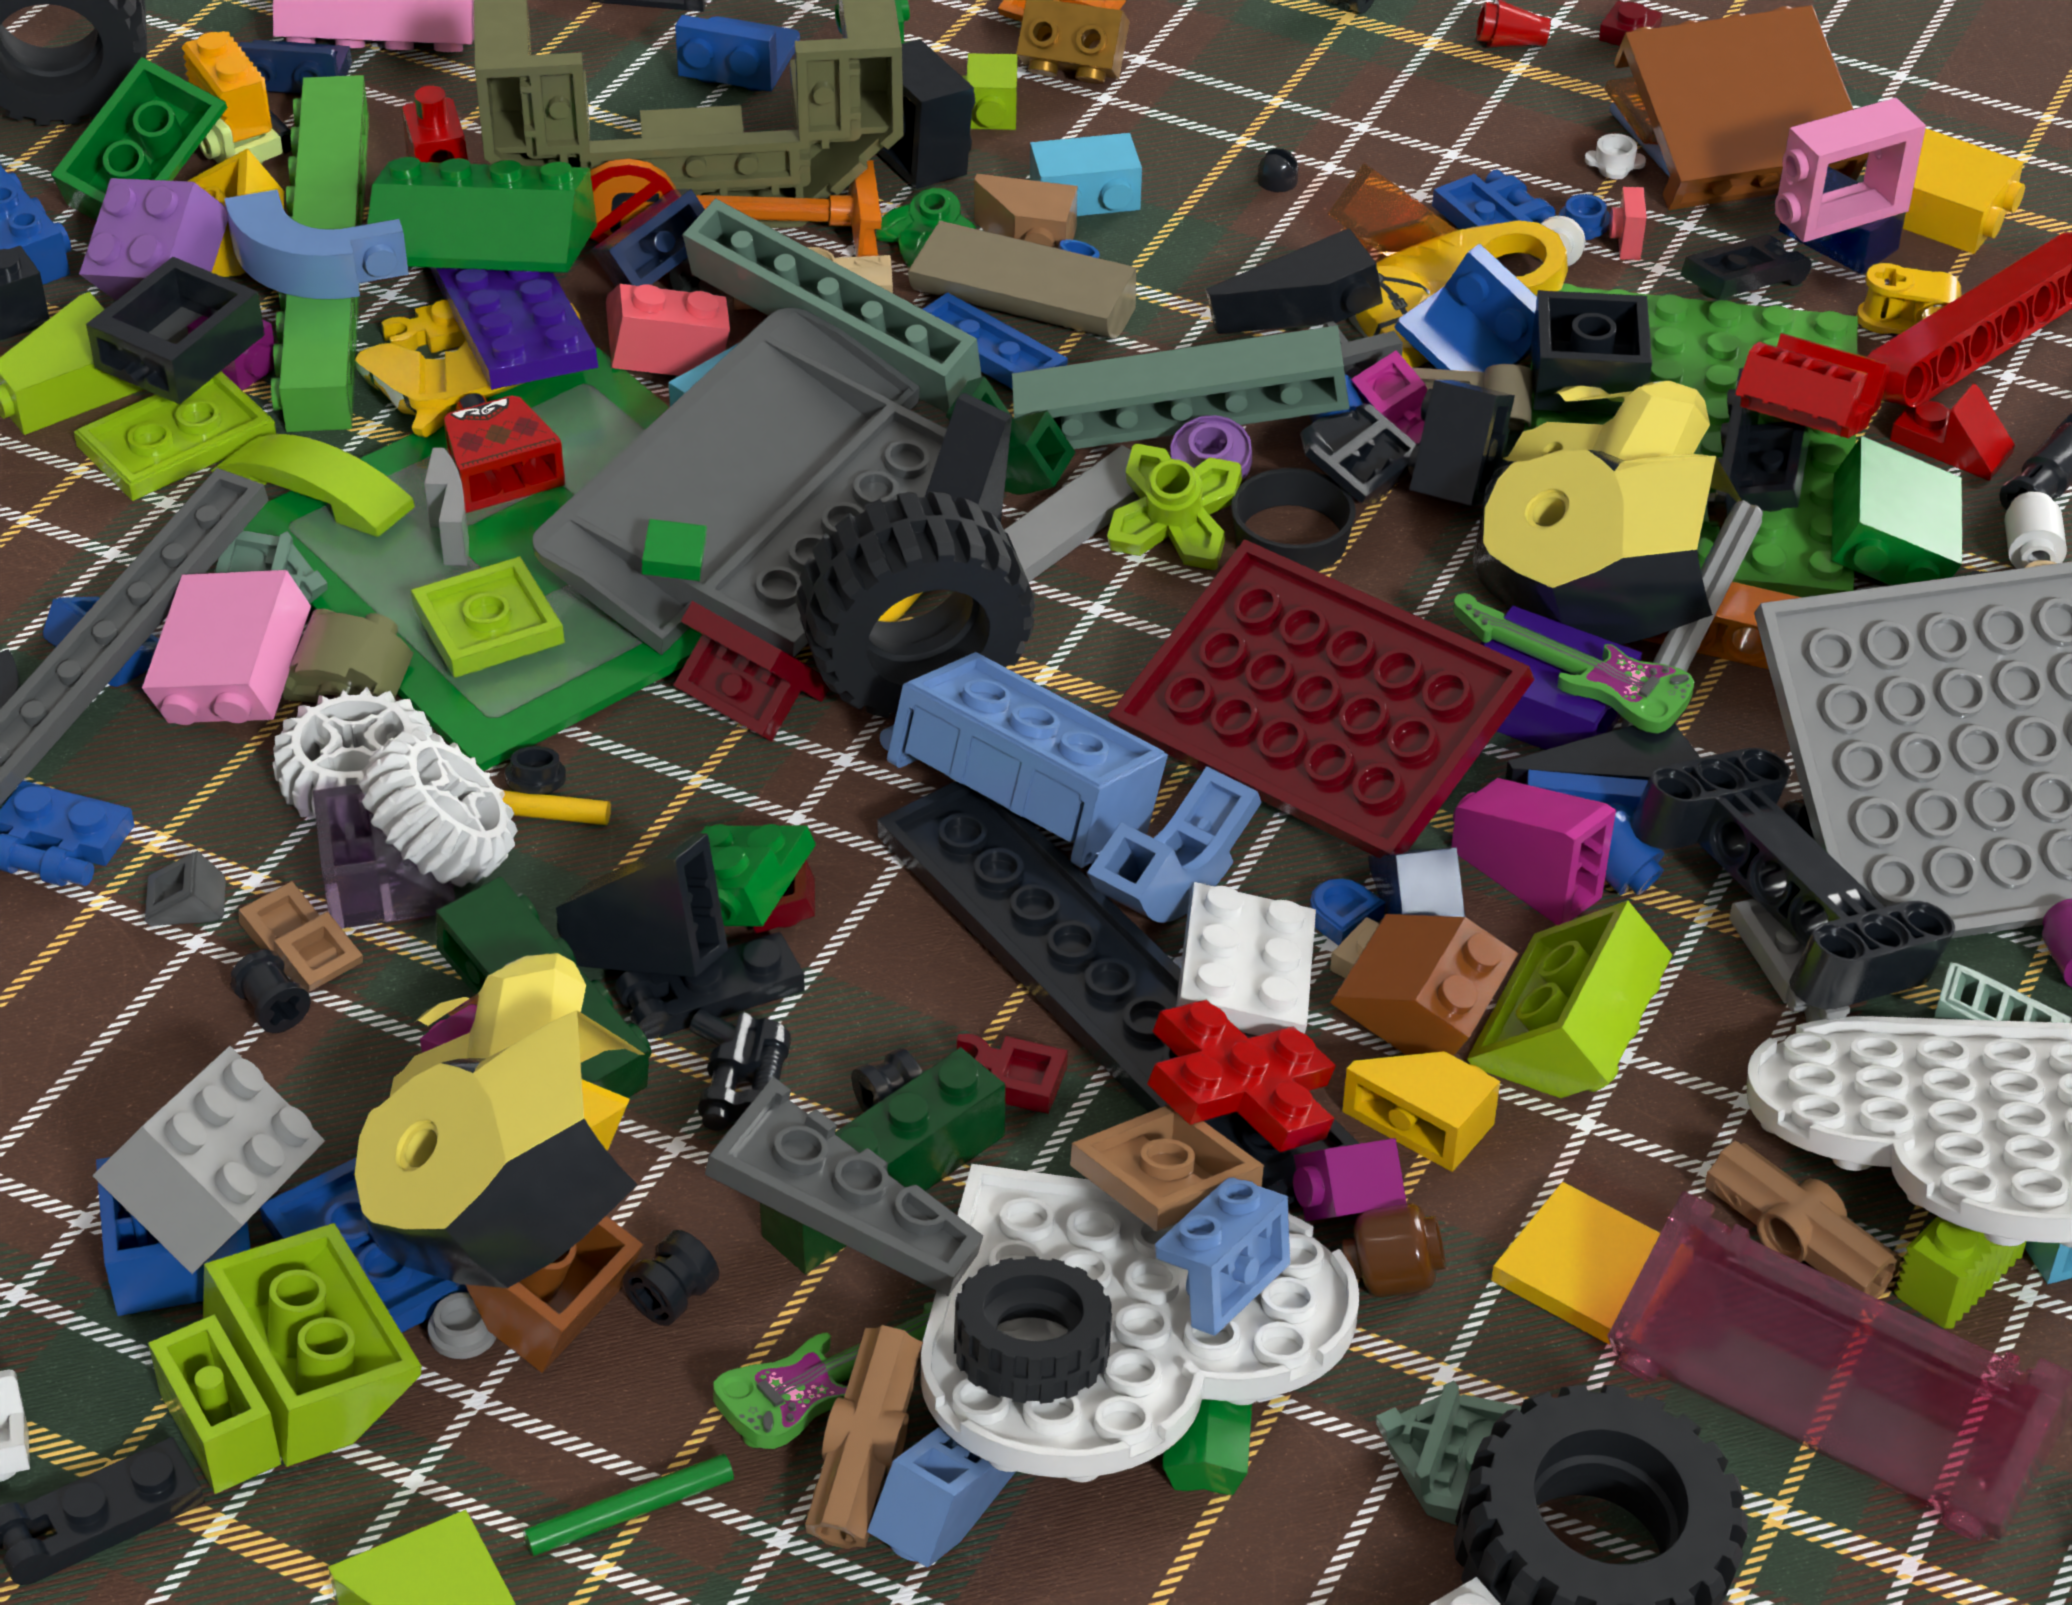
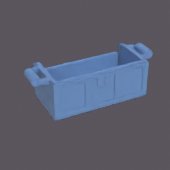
(1027, 751)

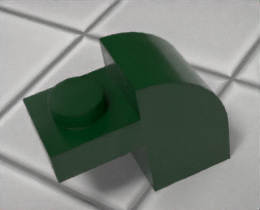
(1036, 444)

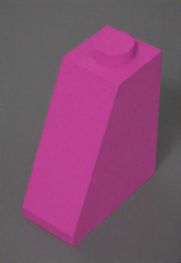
(1537, 844)

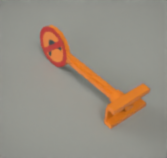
(630, 186)

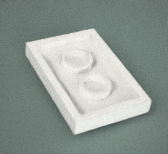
(1248, 958)

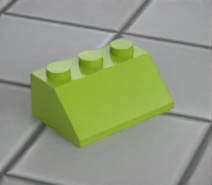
(1574, 1003)
(311, 1339)

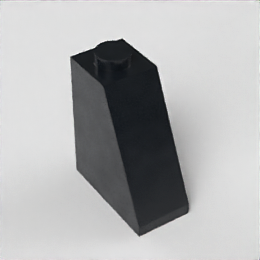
(649, 914)

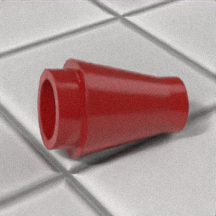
(1509, 25)

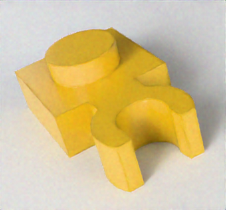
(432, 326)

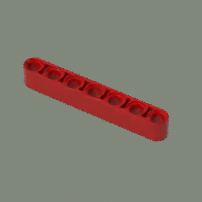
(1979, 325)

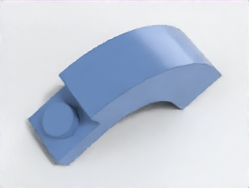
(309, 259)
(1194, 846)

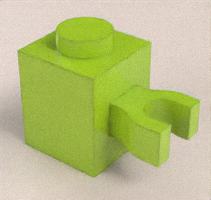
(994, 90)

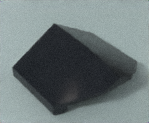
(1359, 451)

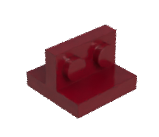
(744, 674)

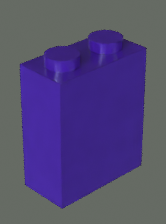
(1546, 713)

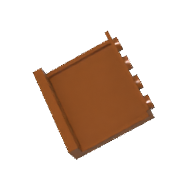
(1728, 97)

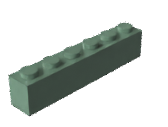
(781, 273)
(1165, 389)

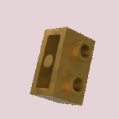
(1064, 39)

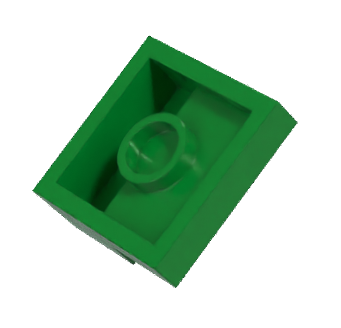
(755, 867)

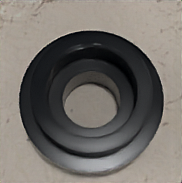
(535, 771)

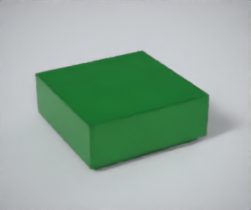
(674, 550)

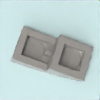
(447, 507)

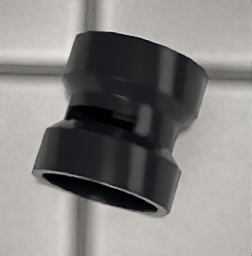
(669, 1279)

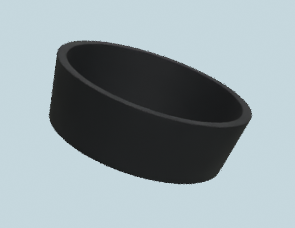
(1301, 489)

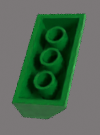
(487, 213)

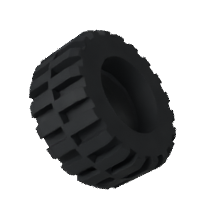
(75, 77)
(898, 553)
(1608, 1451)

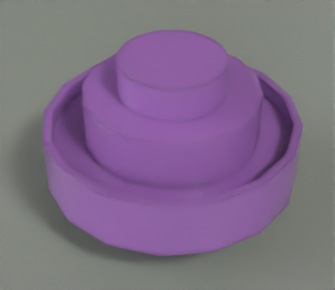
(1212, 438)

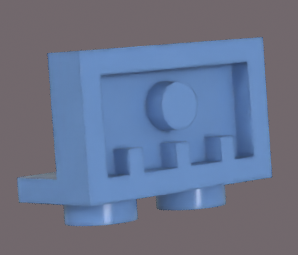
(1231, 1250)

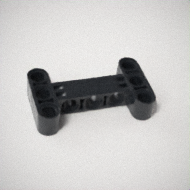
(1849, 937)

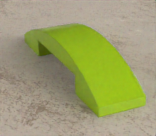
(356, 490)

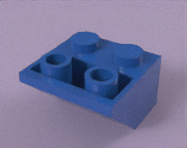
(141, 1269)

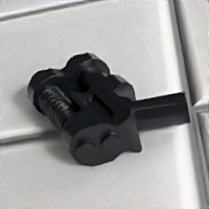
(744, 1052)

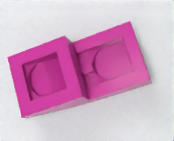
(1395, 392)

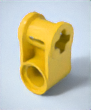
(1905, 299)

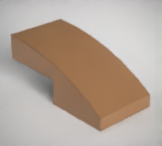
(307, 942)

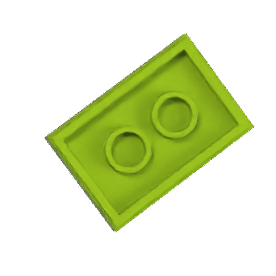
(166, 441)

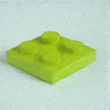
(487, 616)

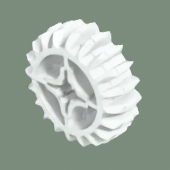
(335, 741)
(438, 808)

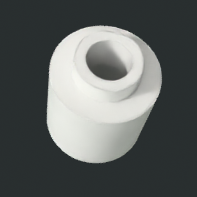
(2034, 530)

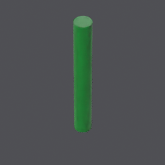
(628, 1504)

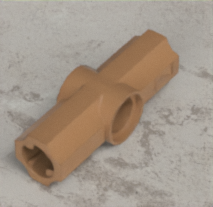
(1801, 1219)
(864, 1437)

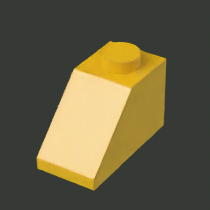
(1424, 1102)

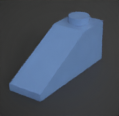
(934, 1498)

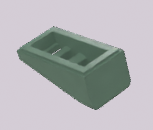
(1977, 997)

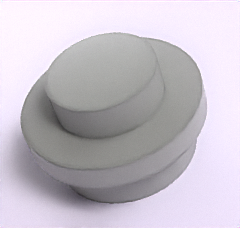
(458, 1328)

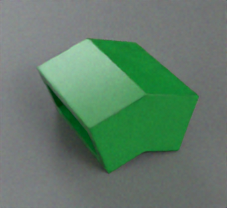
(1213, 1449)

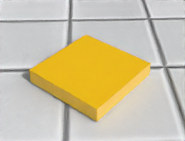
(1577, 1260)

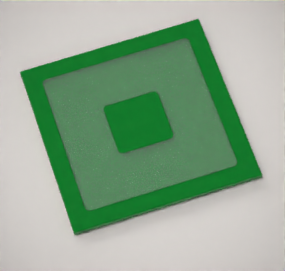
(532, 695)

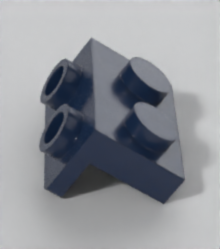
(289, 62)

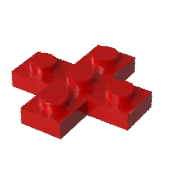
(1256, 1076)

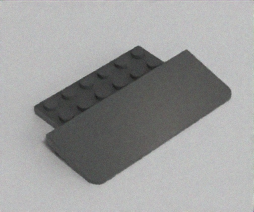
(764, 456)

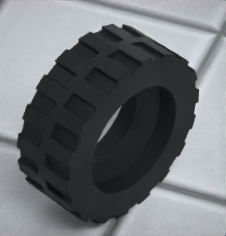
(1024, 1367)

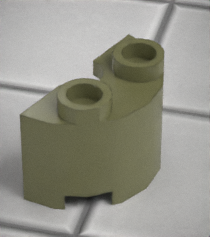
(348, 655)

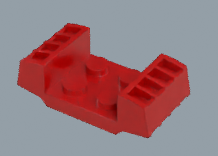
(1813, 385)

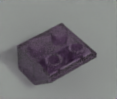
(362, 873)

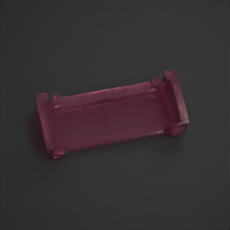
(1841, 1371)

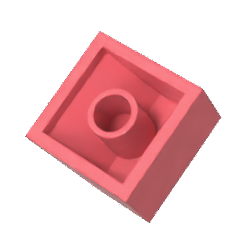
(664, 328)

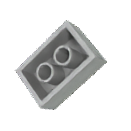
(209, 1159)

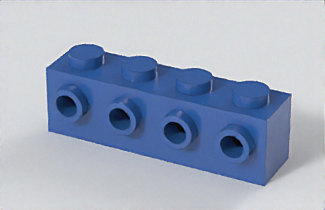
(26, 224)

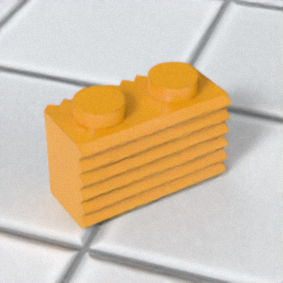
(225, 72)

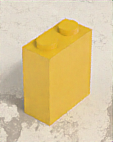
(1962, 192)

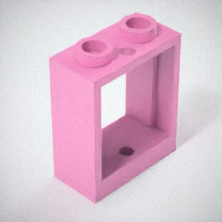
(1894, 147)

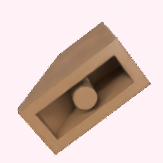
(1026, 209)

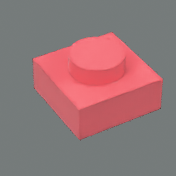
(1629, 222)

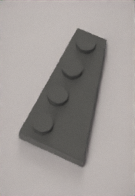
(821, 1181)

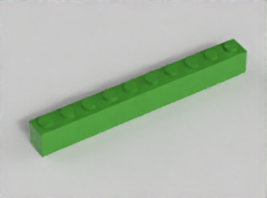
(325, 193)

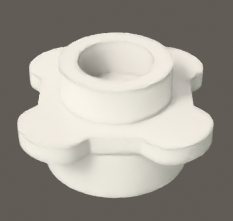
(1615, 156)

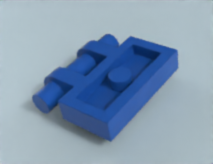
(1497, 200)
(59, 833)

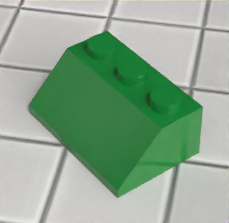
(138, 134)

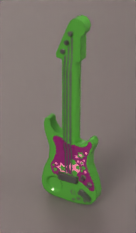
(1640, 691)
(780, 1398)

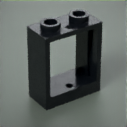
(175, 371)

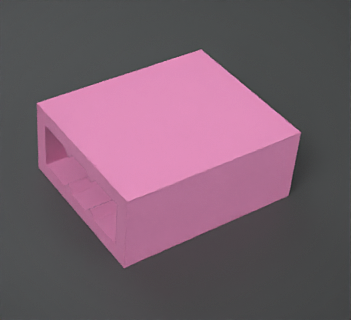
(227, 647)

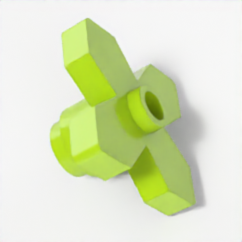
(1174, 505)

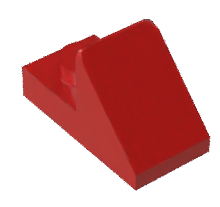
(1963, 436)

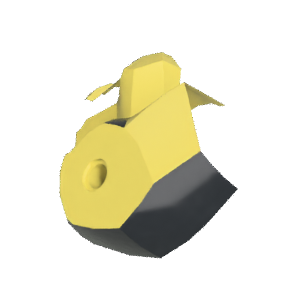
(1605, 516)
(485, 1141)

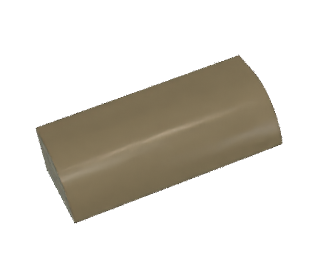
(1026, 279)

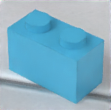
(1100, 166)

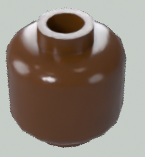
(1395, 1250)

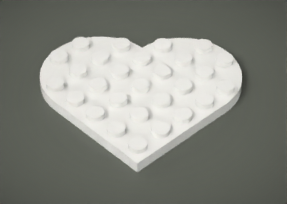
(1954, 1106)
(1155, 1358)

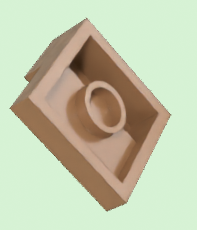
(1161, 1164)

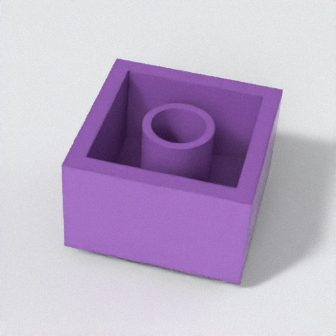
(146, 226)

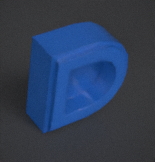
(1342, 907)

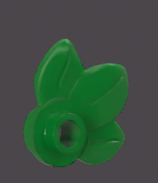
(915, 222)

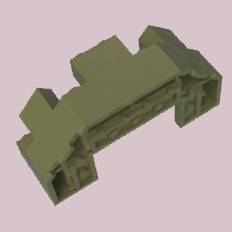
(841, 101)

